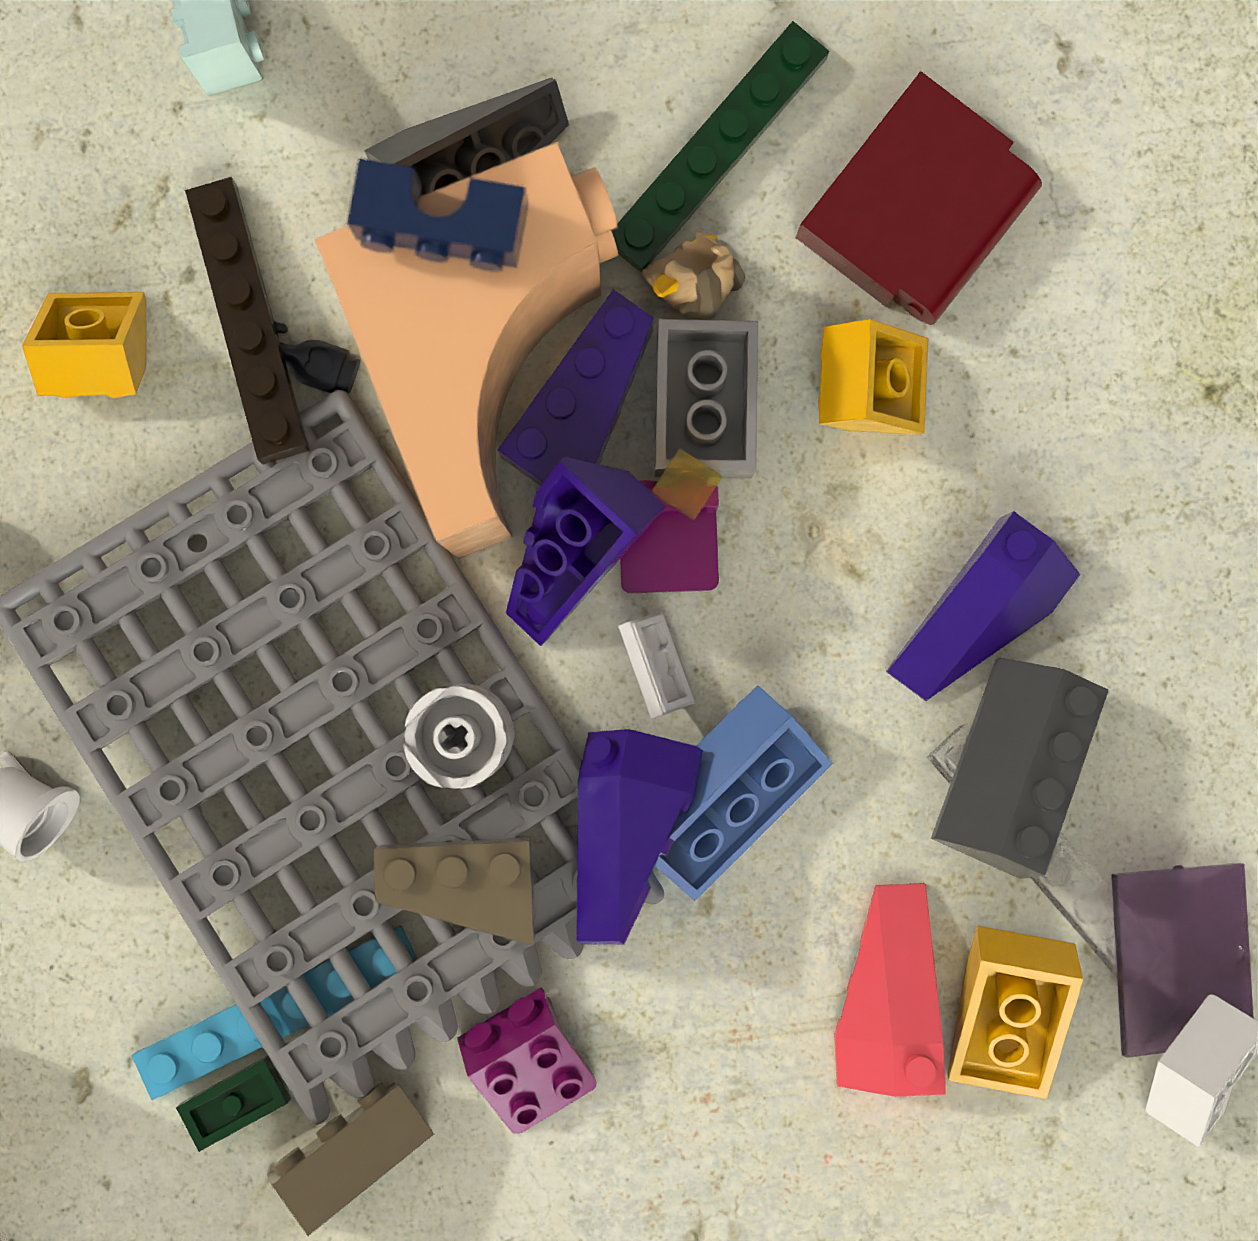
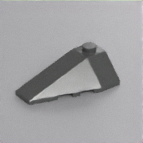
(477, 136)

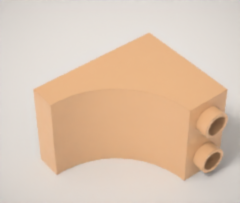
(454, 336)

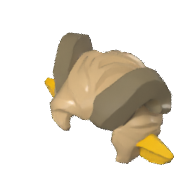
(696, 277)

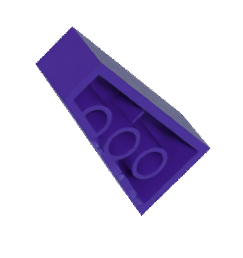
(583, 394)

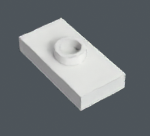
(656, 664)

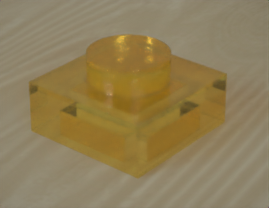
(687, 484)

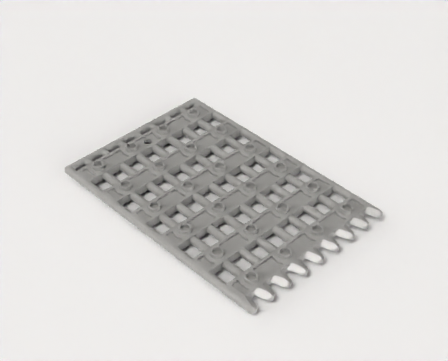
(155, 569)

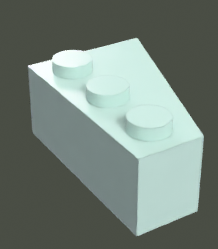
(218, 43)

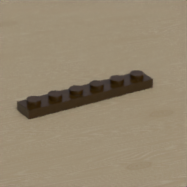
(247, 321)

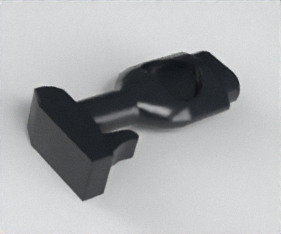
(320, 364)

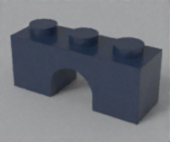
(483, 229)

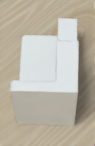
(1202, 1068)

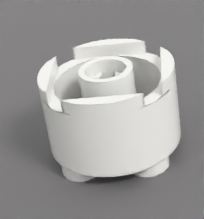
(430, 734)

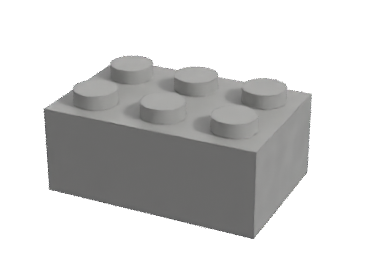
(707, 394)

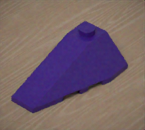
(579, 531)
(996, 597)
(626, 809)

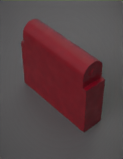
(921, 202)

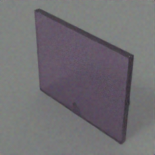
(1175, 944)

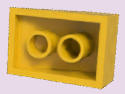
(1014, 1011)

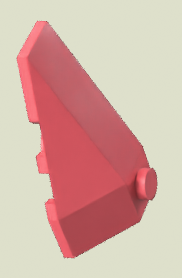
(891, 1015)

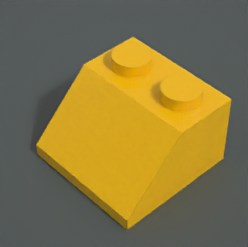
(88, 344)
(873, 378)

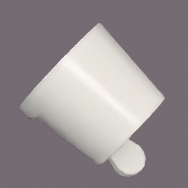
(31, 811)

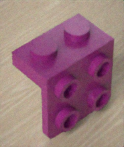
(674, 552)
(525, 1063)

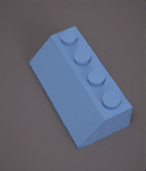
(746, 780)

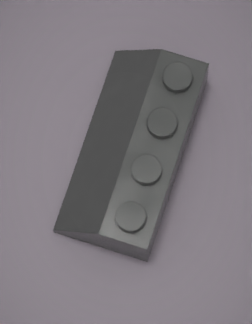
(1020, 766)

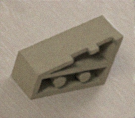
(462, 883)
(349, 1155)

